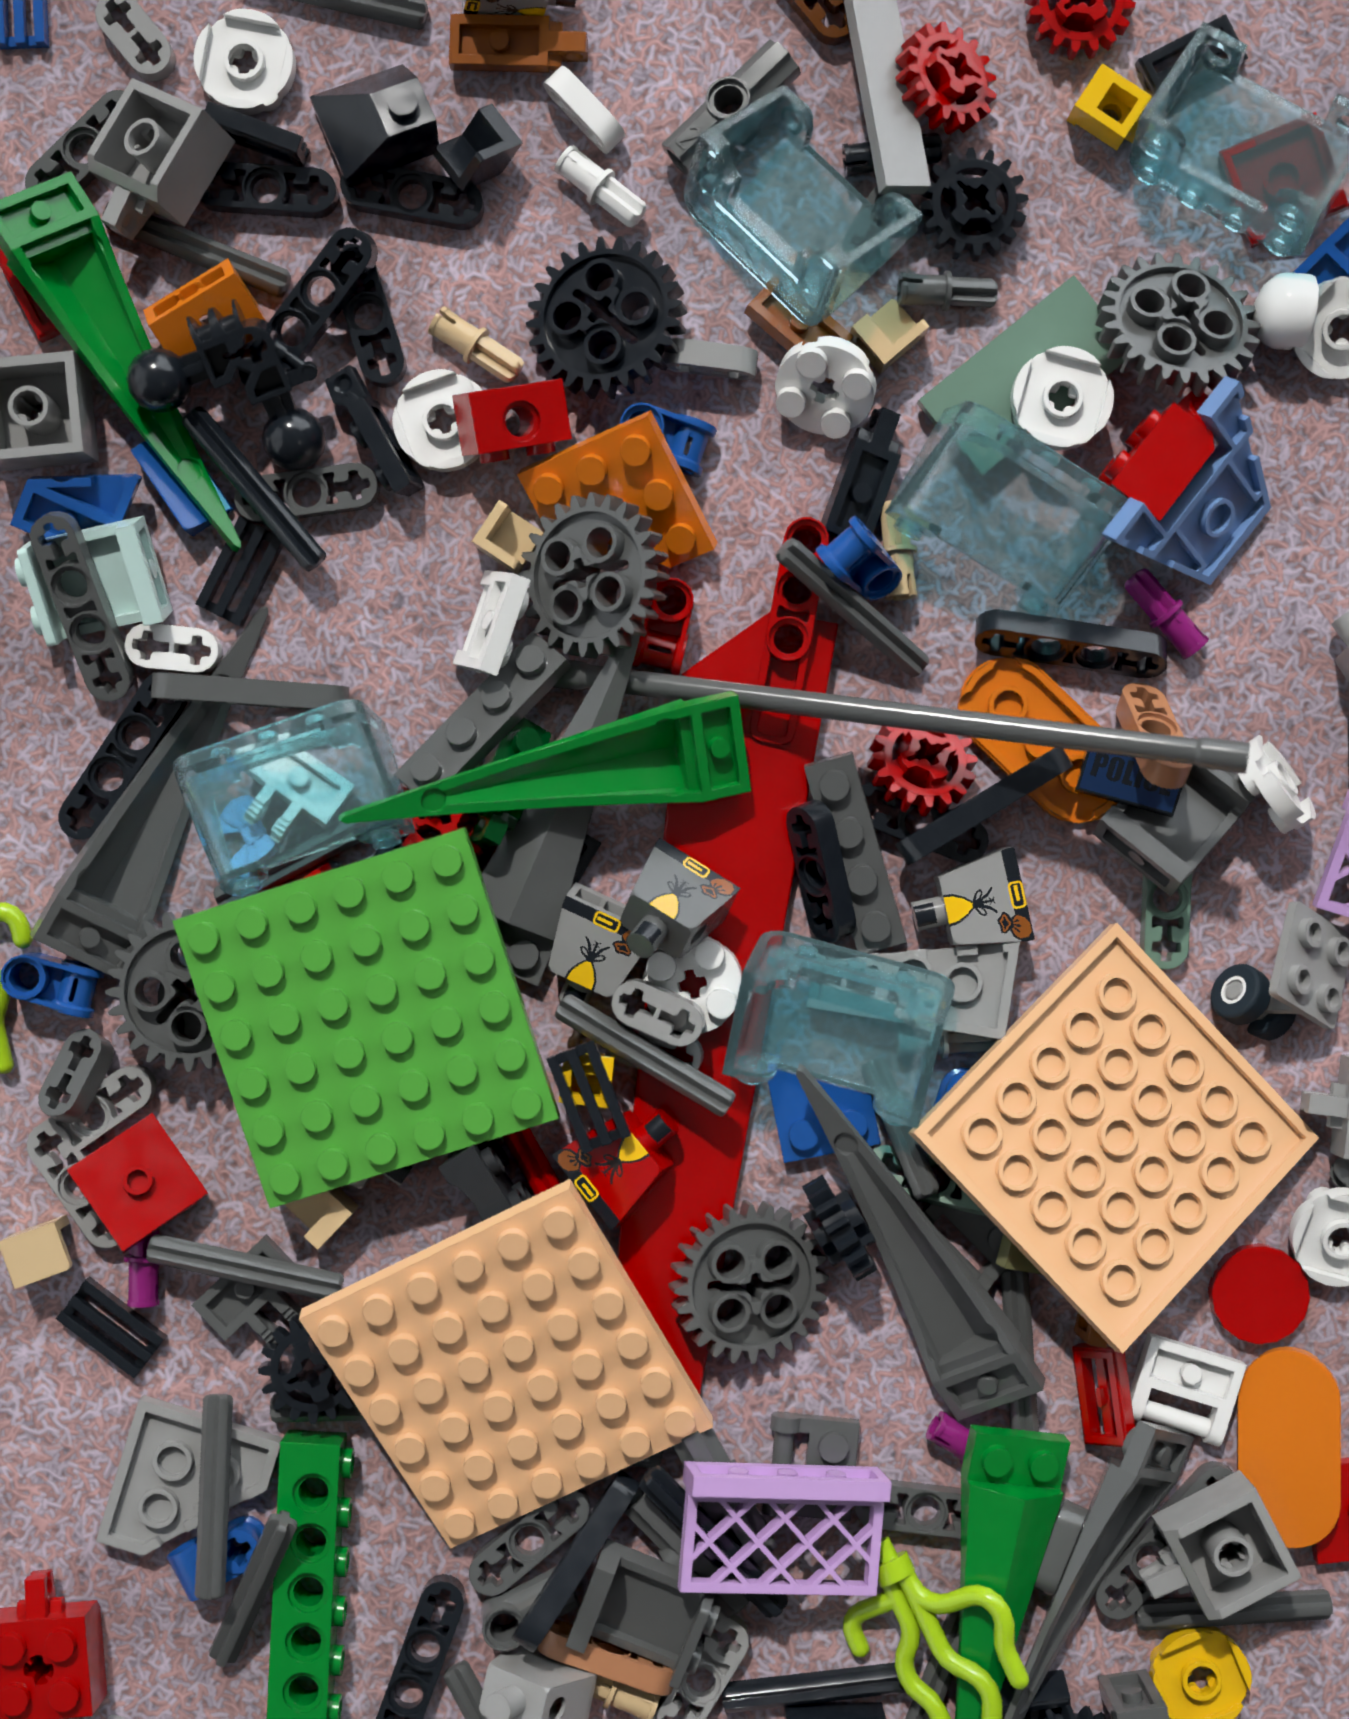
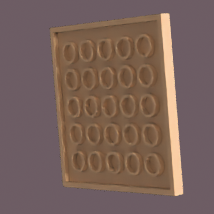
(1114, 1137)
(507, 1365)

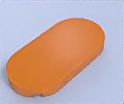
(1016, 693)
(1292, 1442)

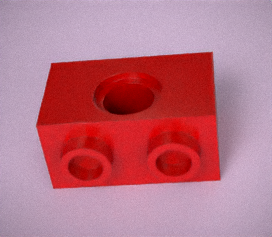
(483, 420)

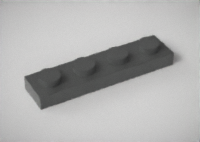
(487, 714)
(840, 788)

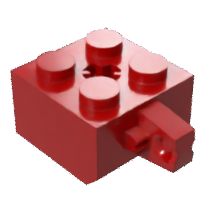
(1163, 455)
(50, 1655)

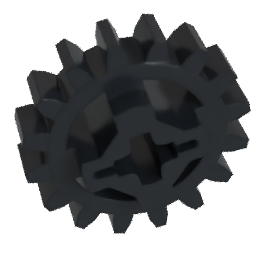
(987, 218)
(839, 1228)
(293, 1377)

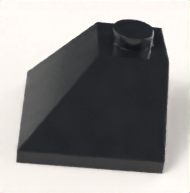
(377, 123)

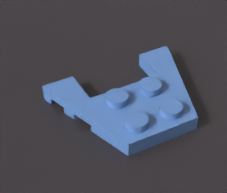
(1216, 506)

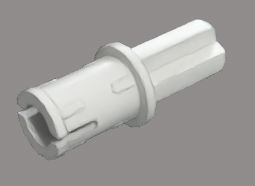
(600, 186)

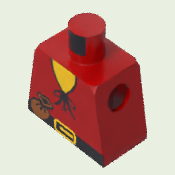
(622, 1173)

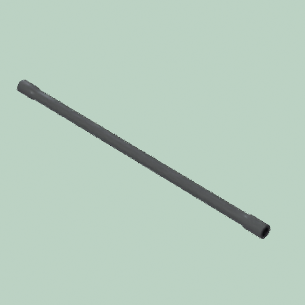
(1201, 752)

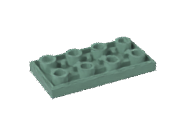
(987, 377)

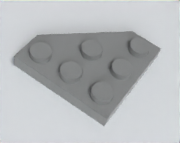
(160, 1475)

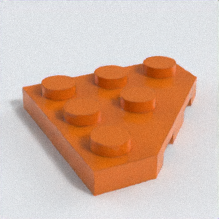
(629, 464)

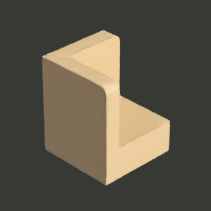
(887, 334)
(506, 537)
(323, 1214)
(36, 1252)

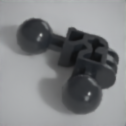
(164, 381)

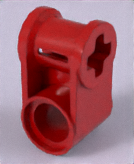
(666, 632)

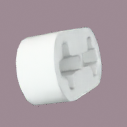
(584, 109)
(172, 659)

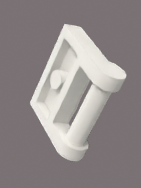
(490, 632)
(1191, 1375)

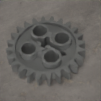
(1177, 324)
(585, 533)
(158, 958)
(750, 1238)

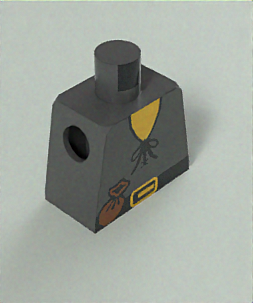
(675, 903)

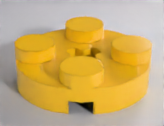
(1205, 1648)

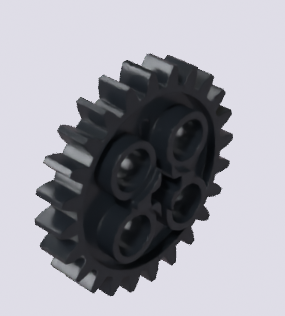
(637, 283)

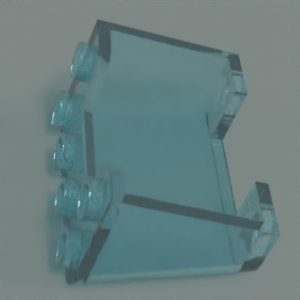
(1241, 148)

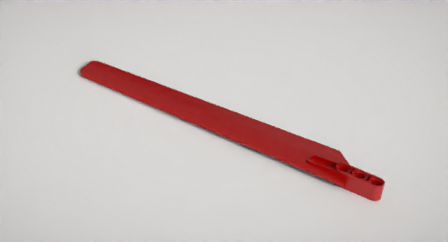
(750, 846)

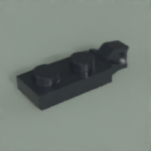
(374, 431)
(864, 474)

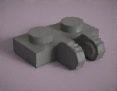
(233, 1303)

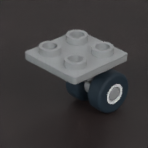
(1304, 979)

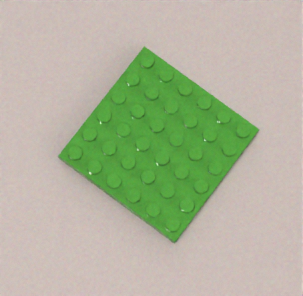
(367, 1018)

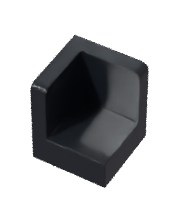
(480, 151)

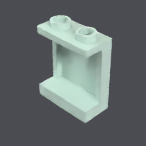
(125, 568)

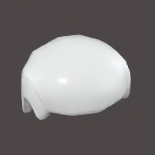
(1287, 310)

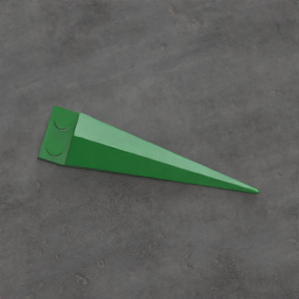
(71, 272)
(655, 756)
(1006, 1522)

